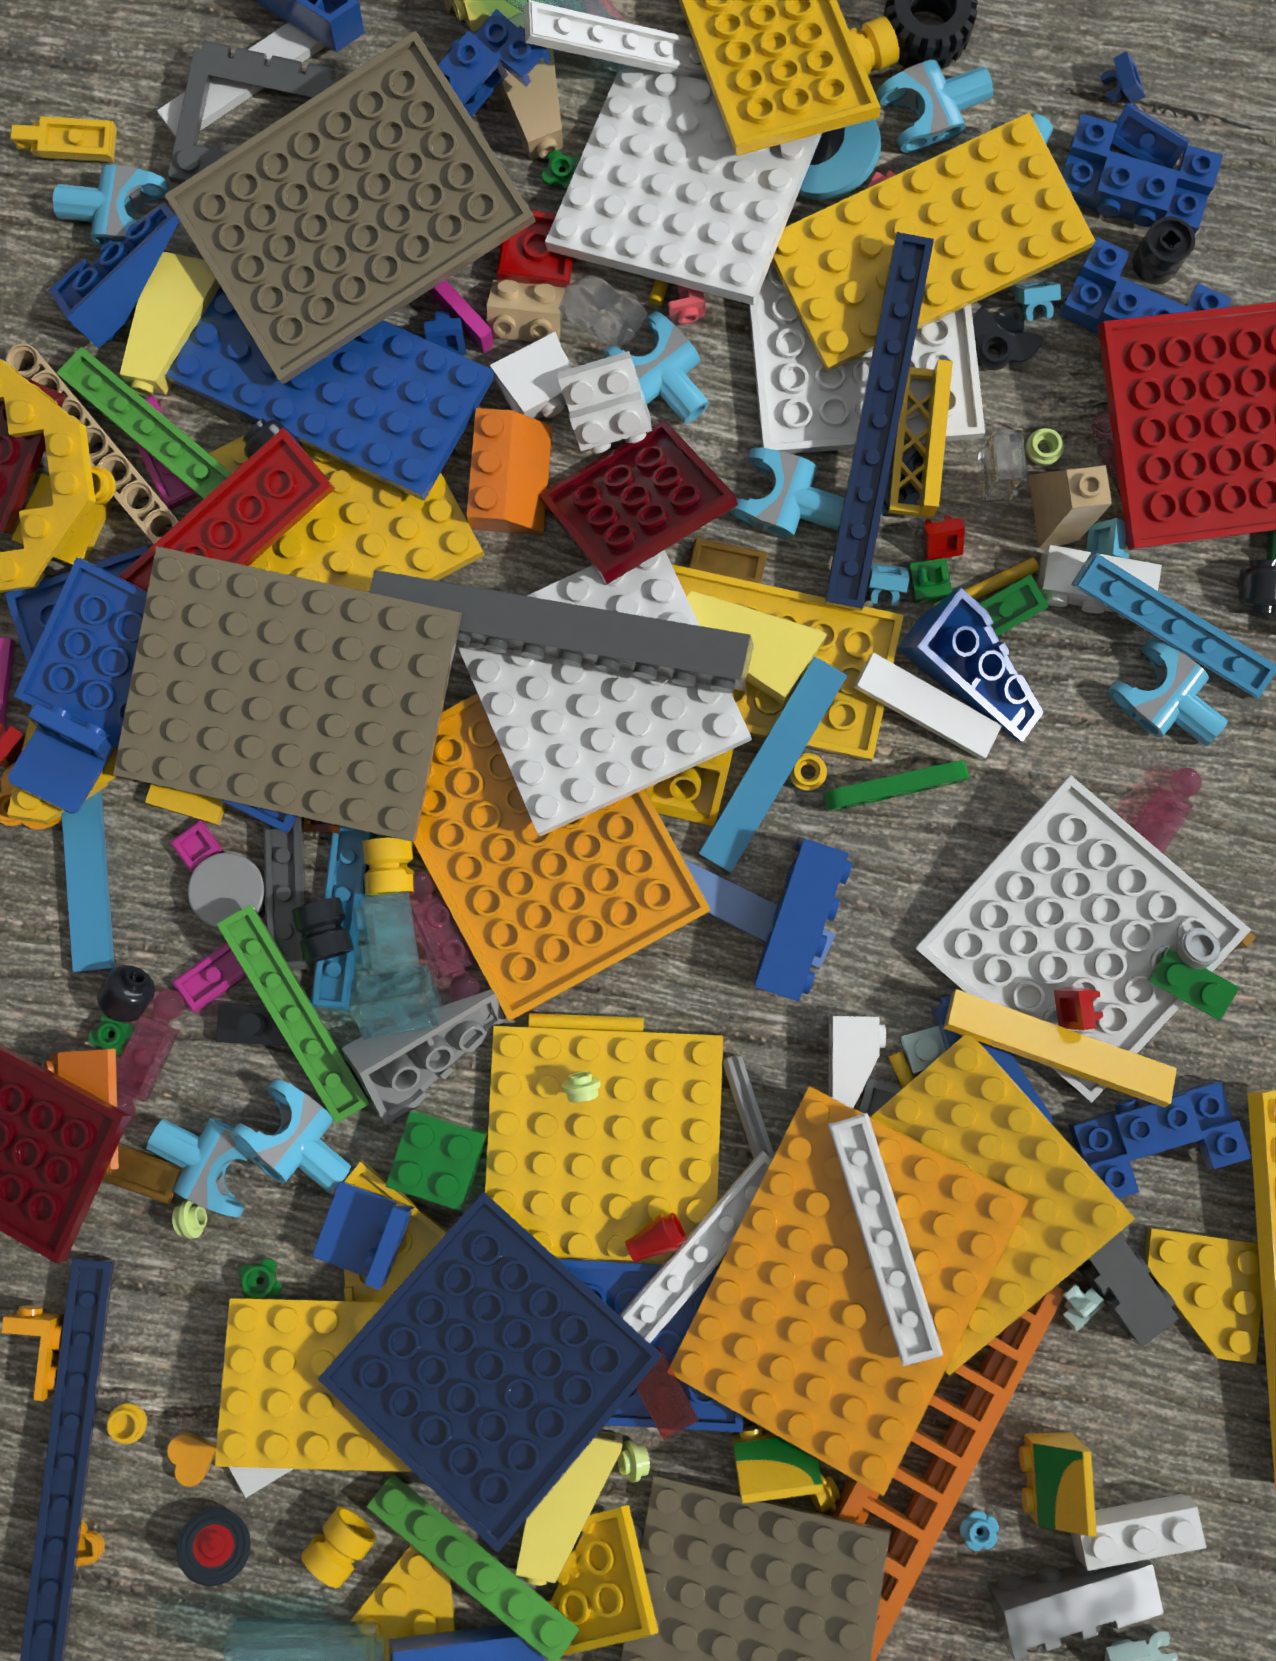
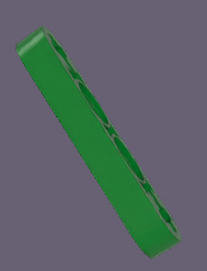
(896, 786)

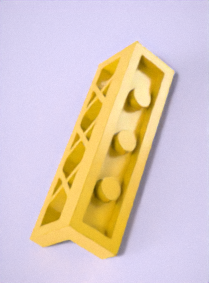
(934, 441)

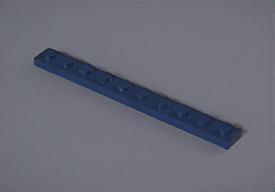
(879, 421)
(67, 1461)

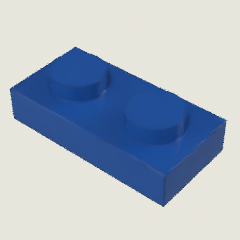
(1148, 138)

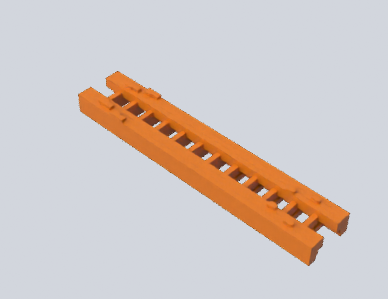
(953, 1460)

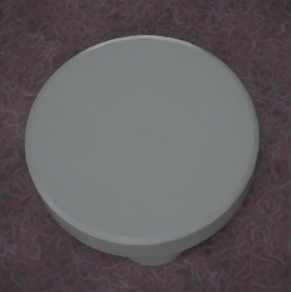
(225, 886)

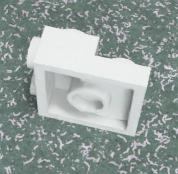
(605, 402)

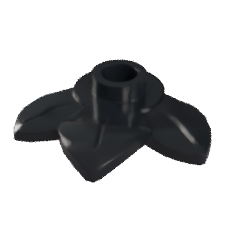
(1005, 335)

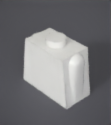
(531, 378)

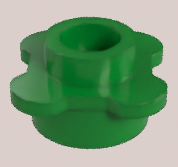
(558, 179)
(100, 1036)
(249, 1277)

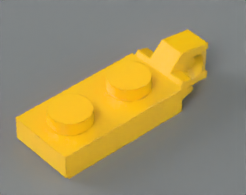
(67, 138)

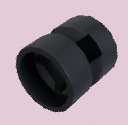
(1163, 250)
(322, 930)

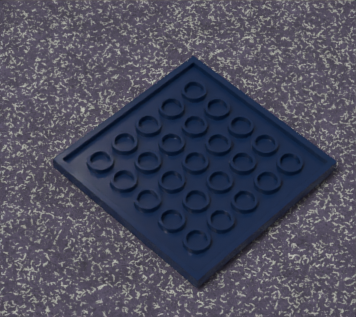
(490, 1370)

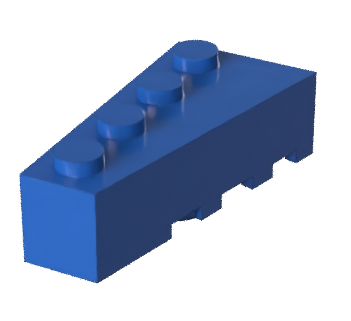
(327, 21)
(801, 919)

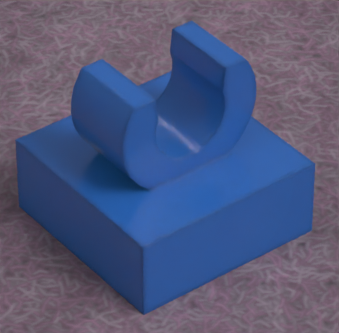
(1127, 80)
(446, 332)

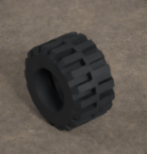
(931, 42)

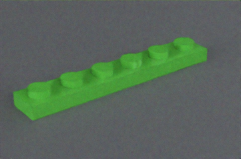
(143, 423)
(293, 1013)
(473, 1569)

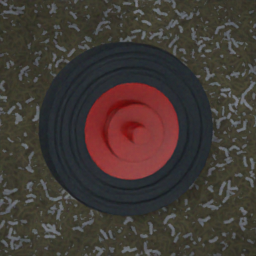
(213, 1547)

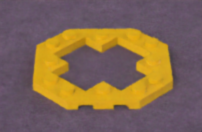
(72, 487)

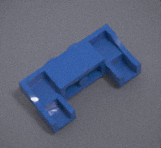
(479, 60)
(1134, 187)
(1105, 296)
(1145, 1129)

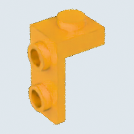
(34, 1322)

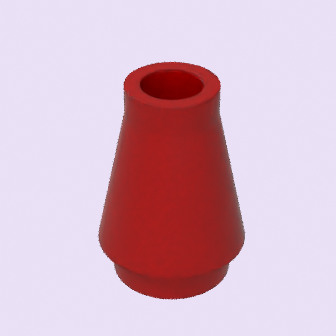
(658, 1237)

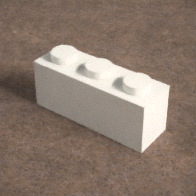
(1062, 564)
(1141, 1532)

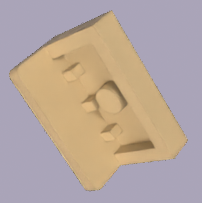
(524, 310)

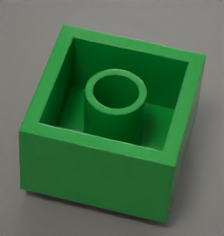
(437, 1159)

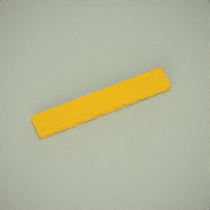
(1060, 1048)

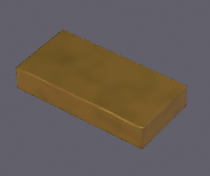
(728, 560)
(144, 1174)

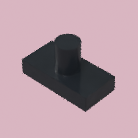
(247, 1025)

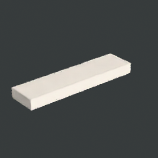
(927, 706)

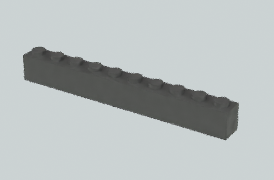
(583, 633)

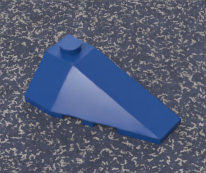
(104, 292)
(966, 657)

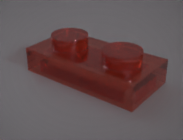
(666, 1399)

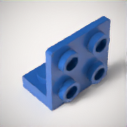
(363, 1233)

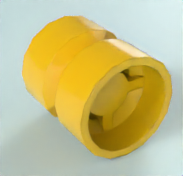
(876, 44)
(387, 866)
(333, 1553)

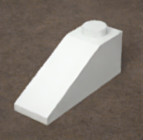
(852, 1055)

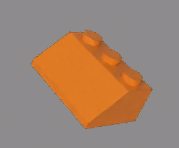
(508, 472)
(92, 1072)

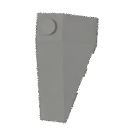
(404, 1065)

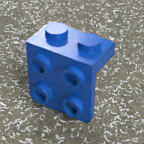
(61, 759)

